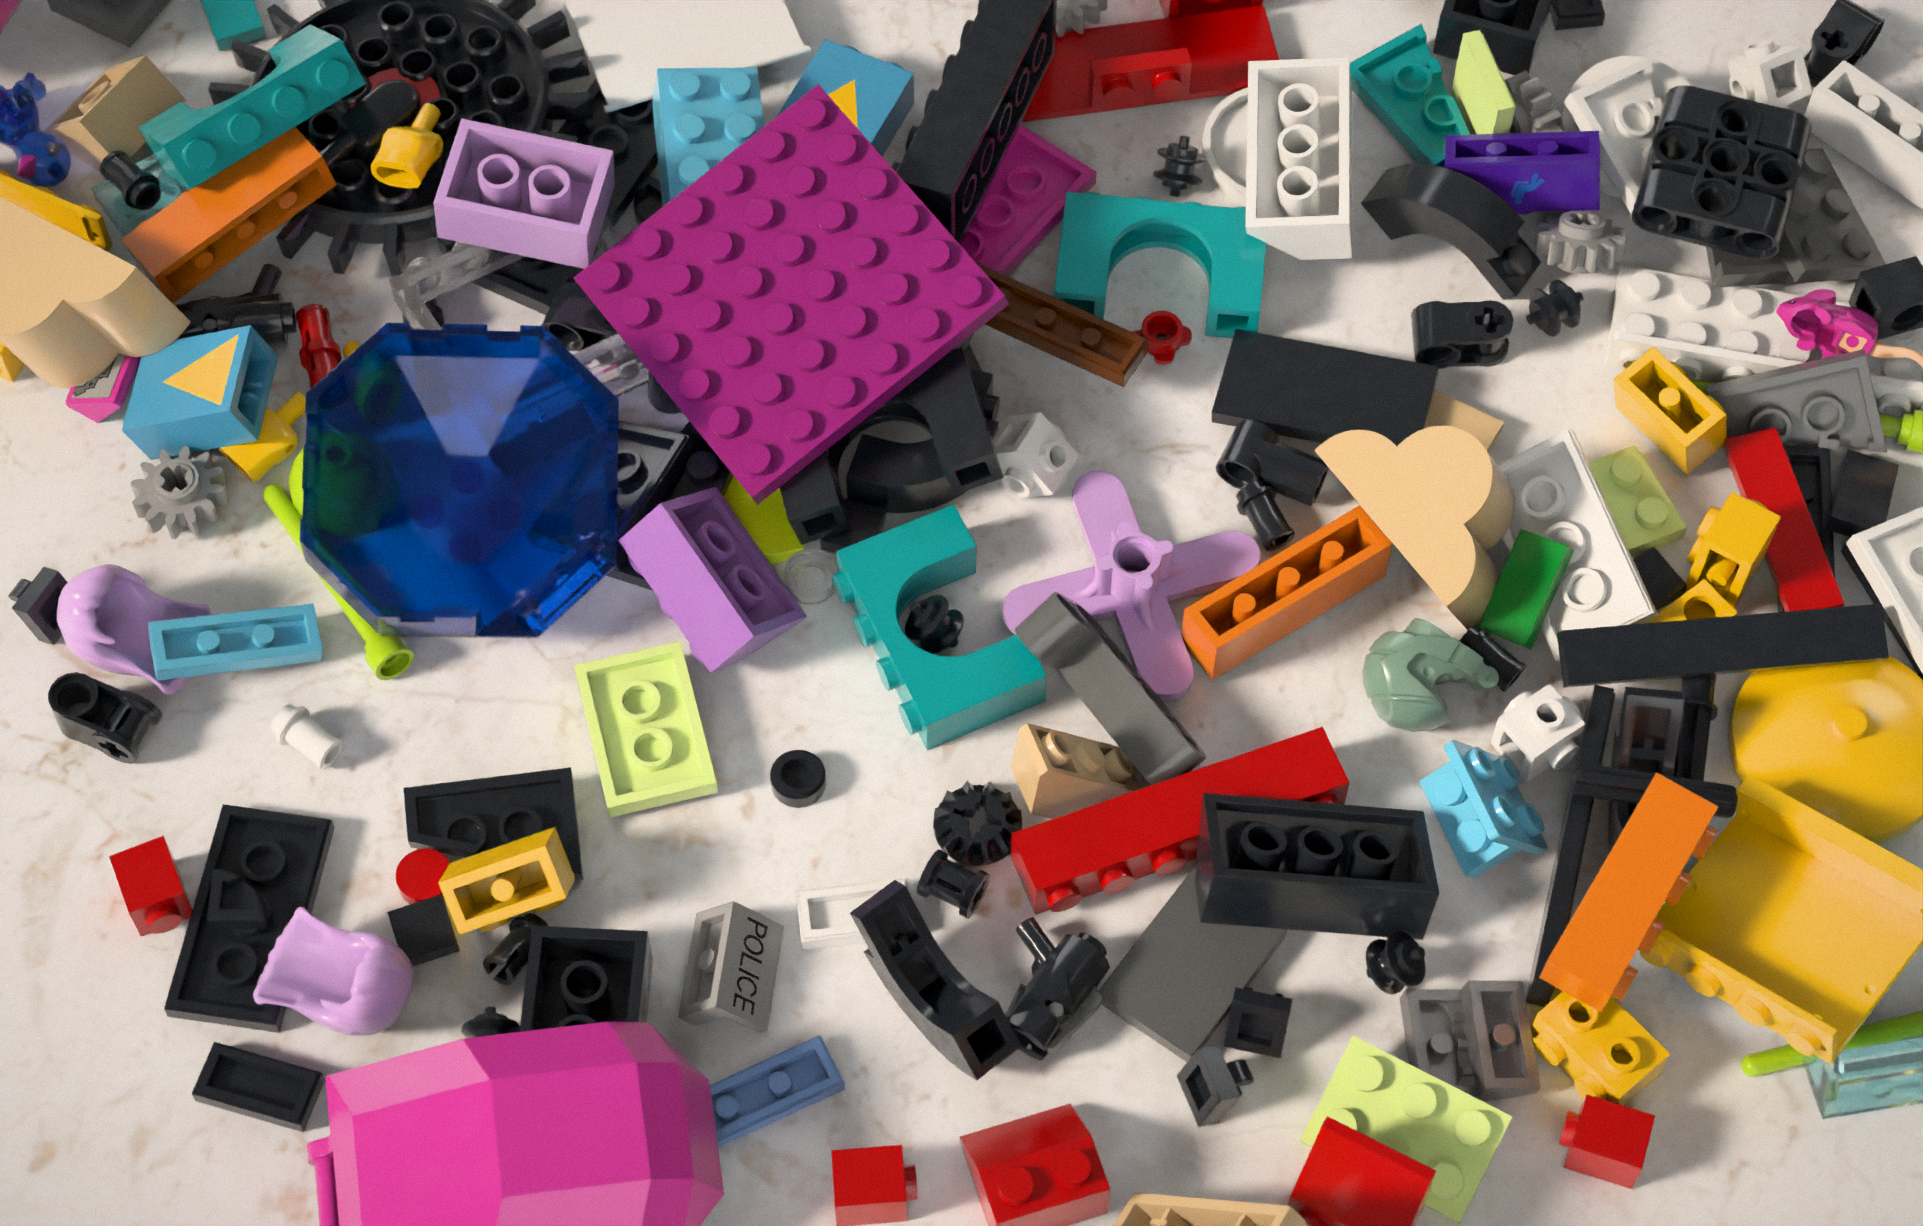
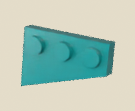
(1408, 95)

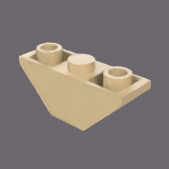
(1068, 771)

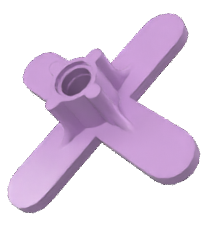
(1141, 597)

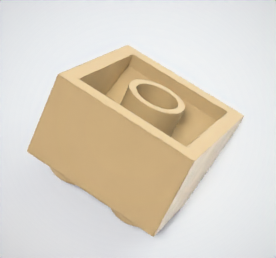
(112, 110)

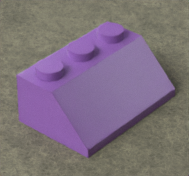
(711, 578)

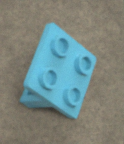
(1482, 808)

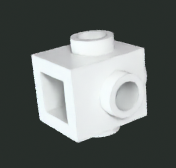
(1770, 74)
(1033, 455)
(1539, 732)

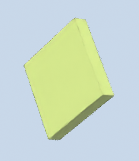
(1481, 88)

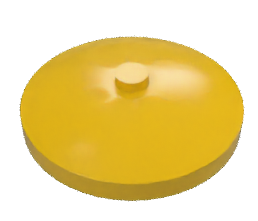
(1837, 741)

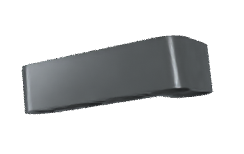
(1111, 688)

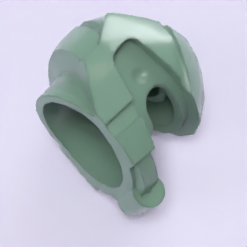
(1406, 667)

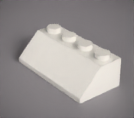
(1300, 156)

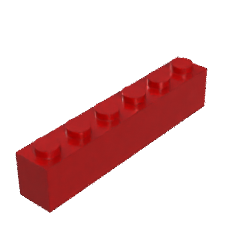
(1159, 824)

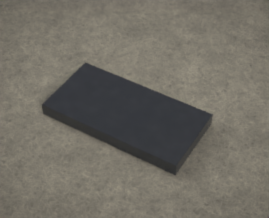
(1321, 389)
(221, 967)

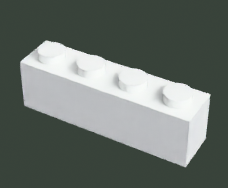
(1870, 128)

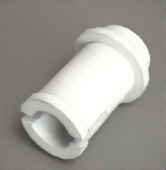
(297, 729)

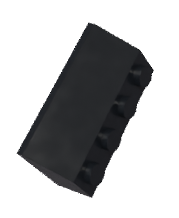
(1314, 866)

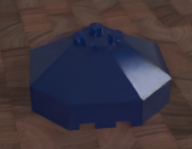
(460, 481)

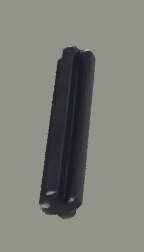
(1630, 786)

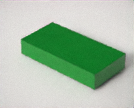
(1526, 588)

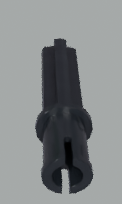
(1695, 726)

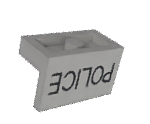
(731, 967)

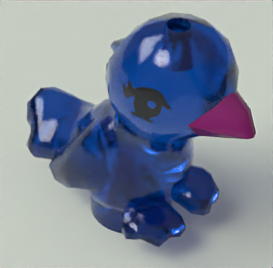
(39, 154)

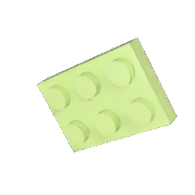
(1637, 501)
(645, 729)
(1416, 1118)

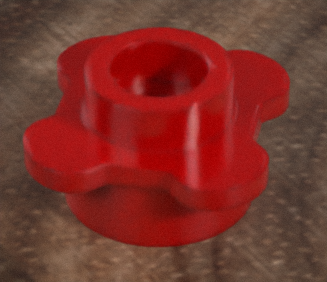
(1164, 325)

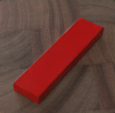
(1795, 550)

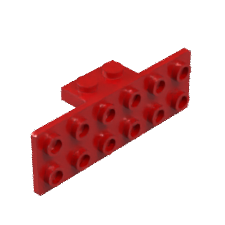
(1152, 62)

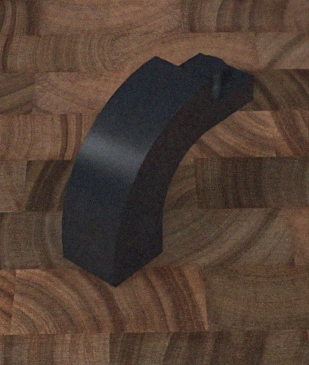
(1460, 212)
(909, 474)
(1644, 742)
(928, 988)

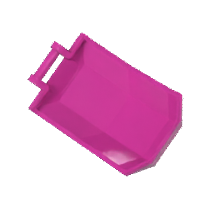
(522, 1134)

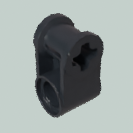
(1843, 35)
(576, 319)
(1456, 334)
(110, 721)

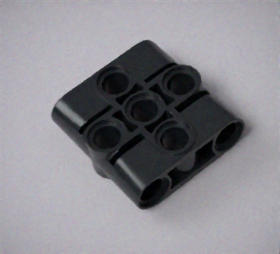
(1726, 160)

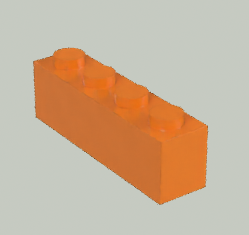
(228, 214)
(1285, 592)
(1629, 892)

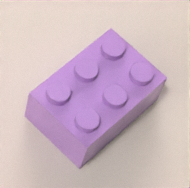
(524, 193)

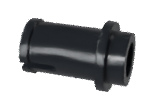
(138, 188)
(1258, 504)
(1494, 655)
(513, 949)

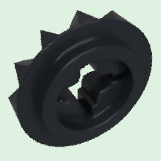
(991, 842)

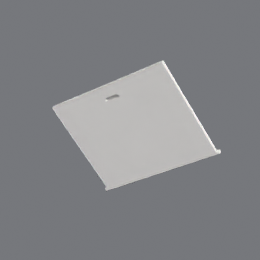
(638, 36)

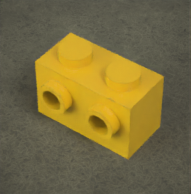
(1670, 410)
(1731, 546)
(507, 881)
(1601, 1051)

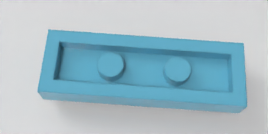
(235, 641)

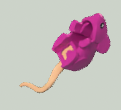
(1835, 328)

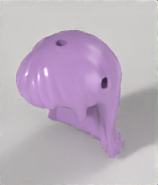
(107, 621)
(337, 976)

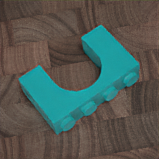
(308, 77)
(1107, 228)
(938, 693)

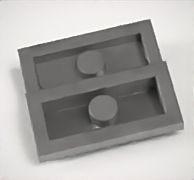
(1473, 1038)

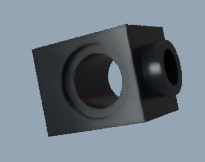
(1891, 296)

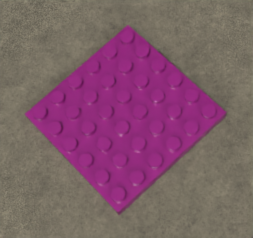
(790, 293)

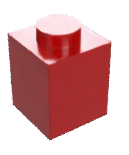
(152, 887)
(1606, 1140)
(872, 1185)

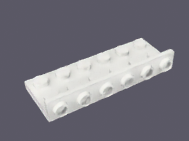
(1734, 334)

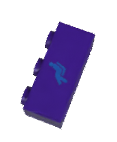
(1532, 168)

